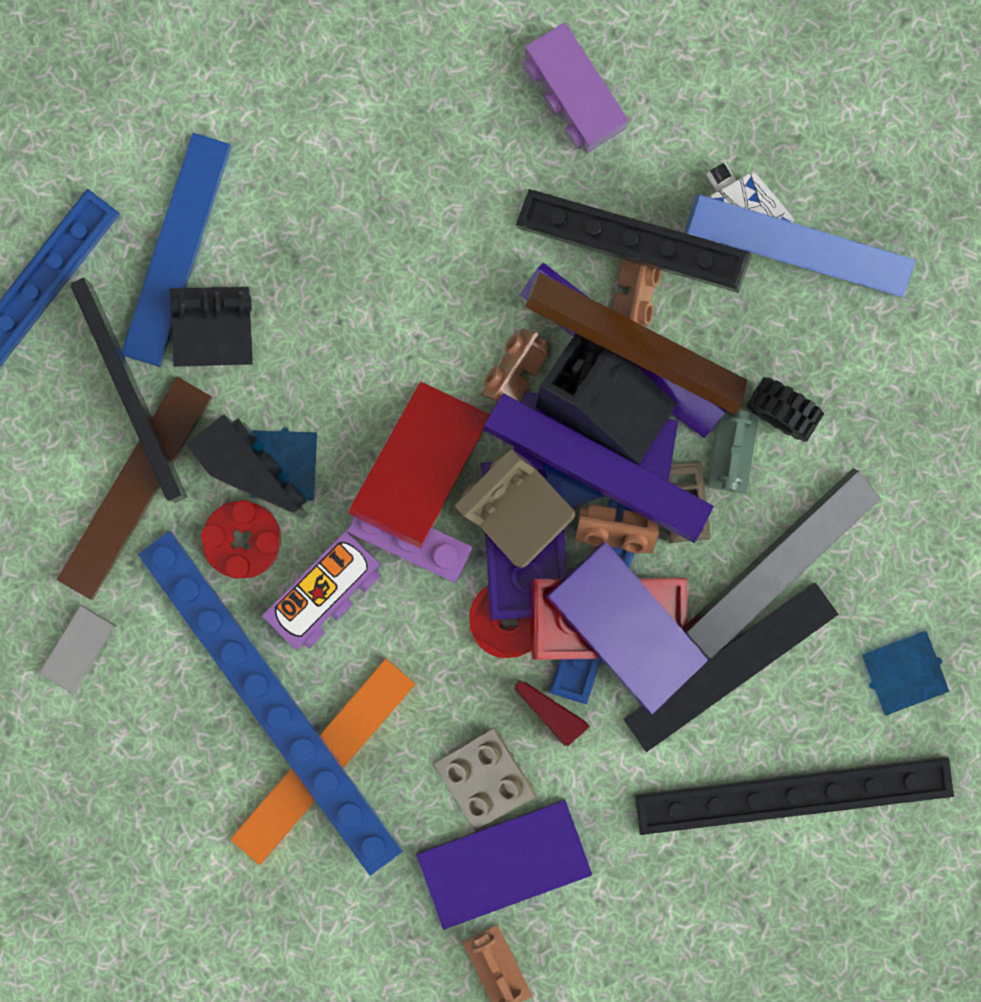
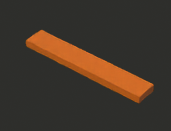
(344, 738)

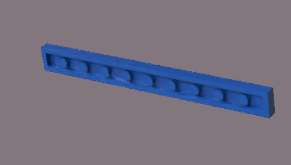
(271, 703)

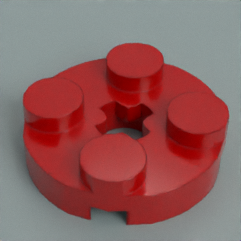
(219, 535)
(494, 640)

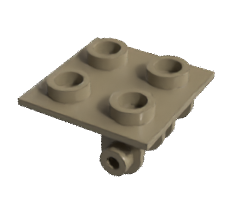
(485, 779)

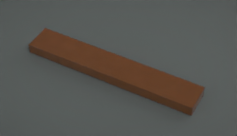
(636, 343)
(132, 493)

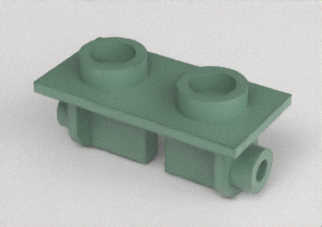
(733, 452)

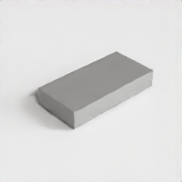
(77, 649)

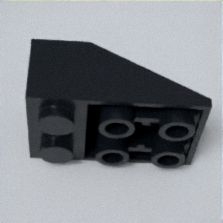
(605, 399)
(230, 456)

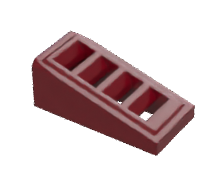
(558, 719)

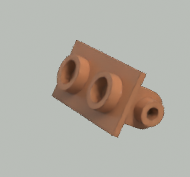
(641, 282)
(523, 352)
(633, 534)
(497, 966)

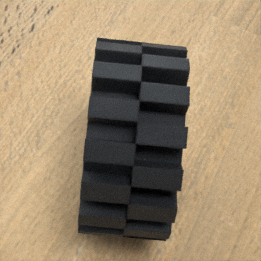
(785, 409)

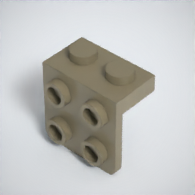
(516, 508)

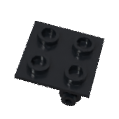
(211, 326)

